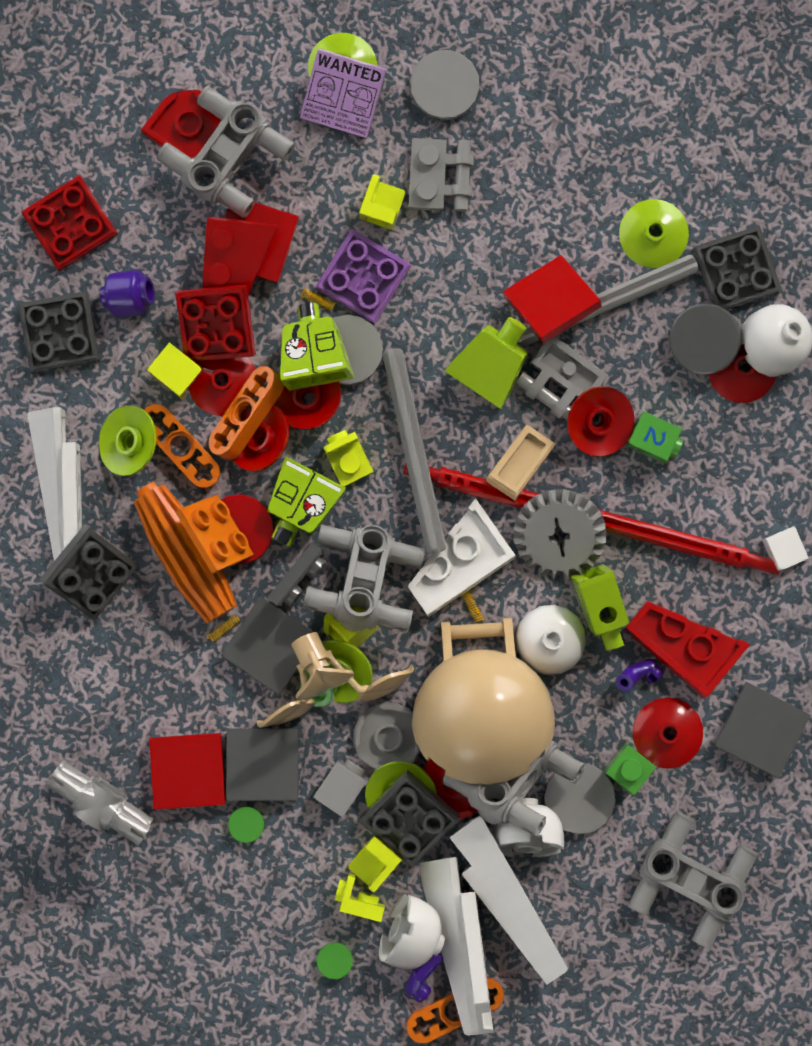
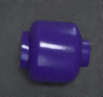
(127, 293)

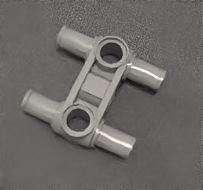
(225, 151)
(364, 578)
(513, 791)
(99, 802)
(693, 880)

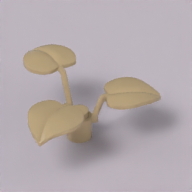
(314, 659)

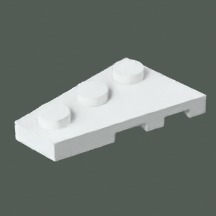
(471, 555)

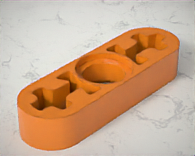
(239, 438)
(191, 472)
(427, 1014)

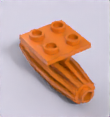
(194, 546)

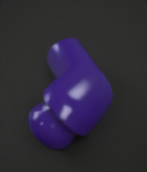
(634, 672)
(416, 985)

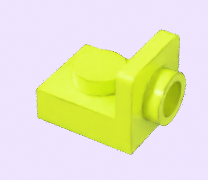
(347, 458)
(364, 905)

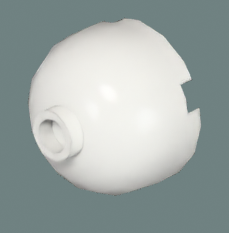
(776, 339)
(550, 639)
(547, 843)
(413, 934)

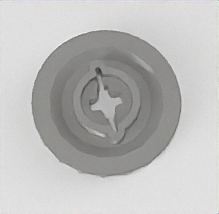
(575, 516)

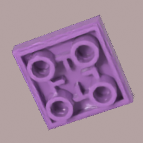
(363, 276)

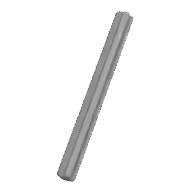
(633, 289)
(414, 451)

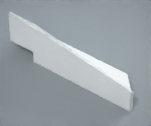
(58, 475)
(505, 898)
(462, 943)

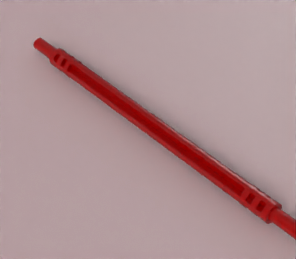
(614, 523)

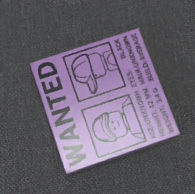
(343, 93)

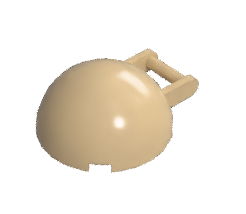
(483, 709)

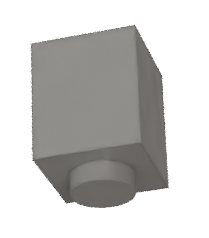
(341, 786)

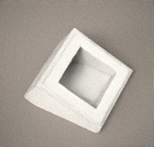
(785, 548)

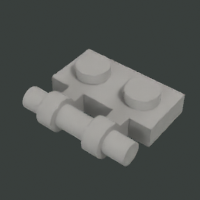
(428, 174)
(565, 368)

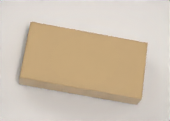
(520, 462)

